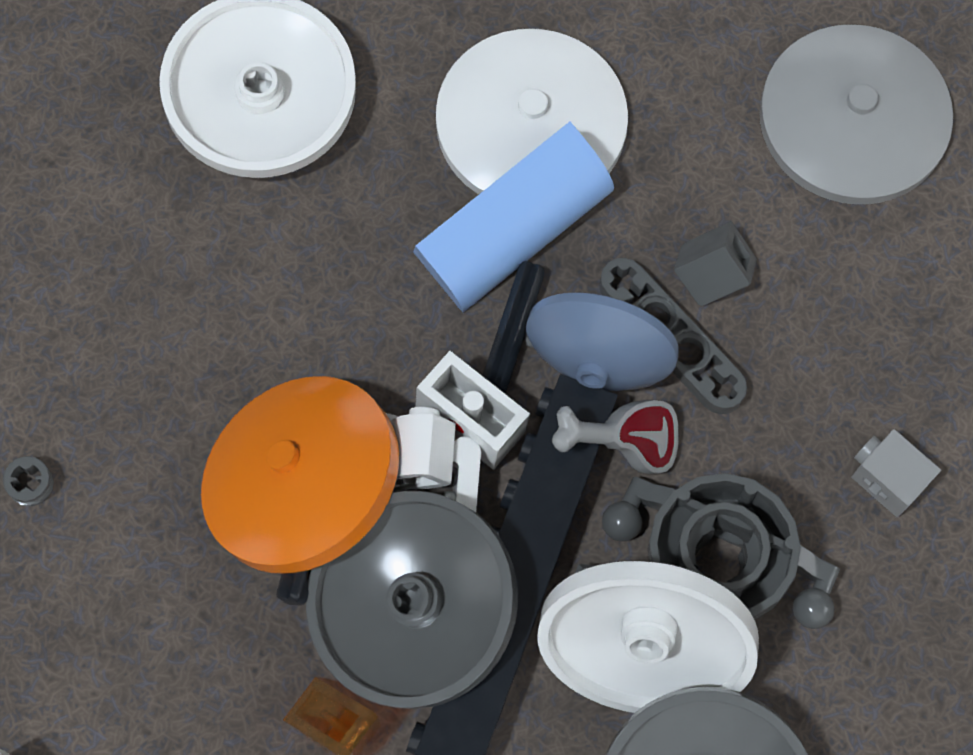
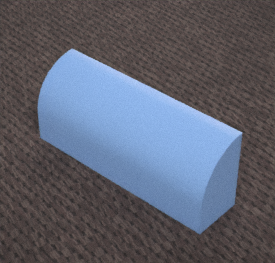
(515, 217)

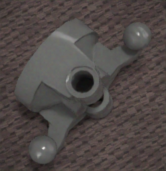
(742, 515)

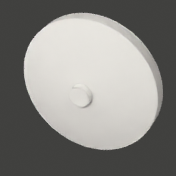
(258, 86)
(517, 94)
(644, 632)

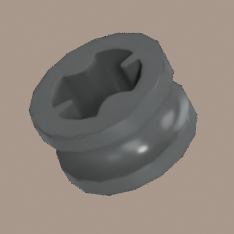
(30, 466)

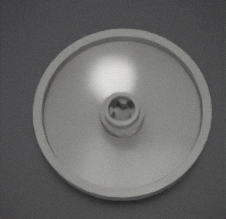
(856, 114)

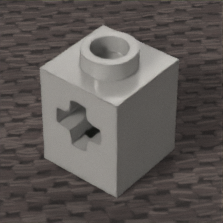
(893, 471)

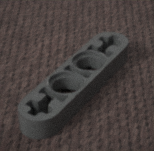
(684, 331)

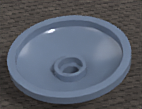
(602, 341)

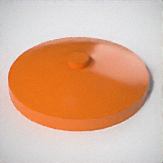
(300, 475)

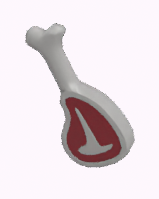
(641, 430)

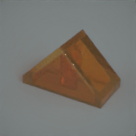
(333, 720)

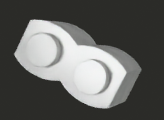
(424, 449)

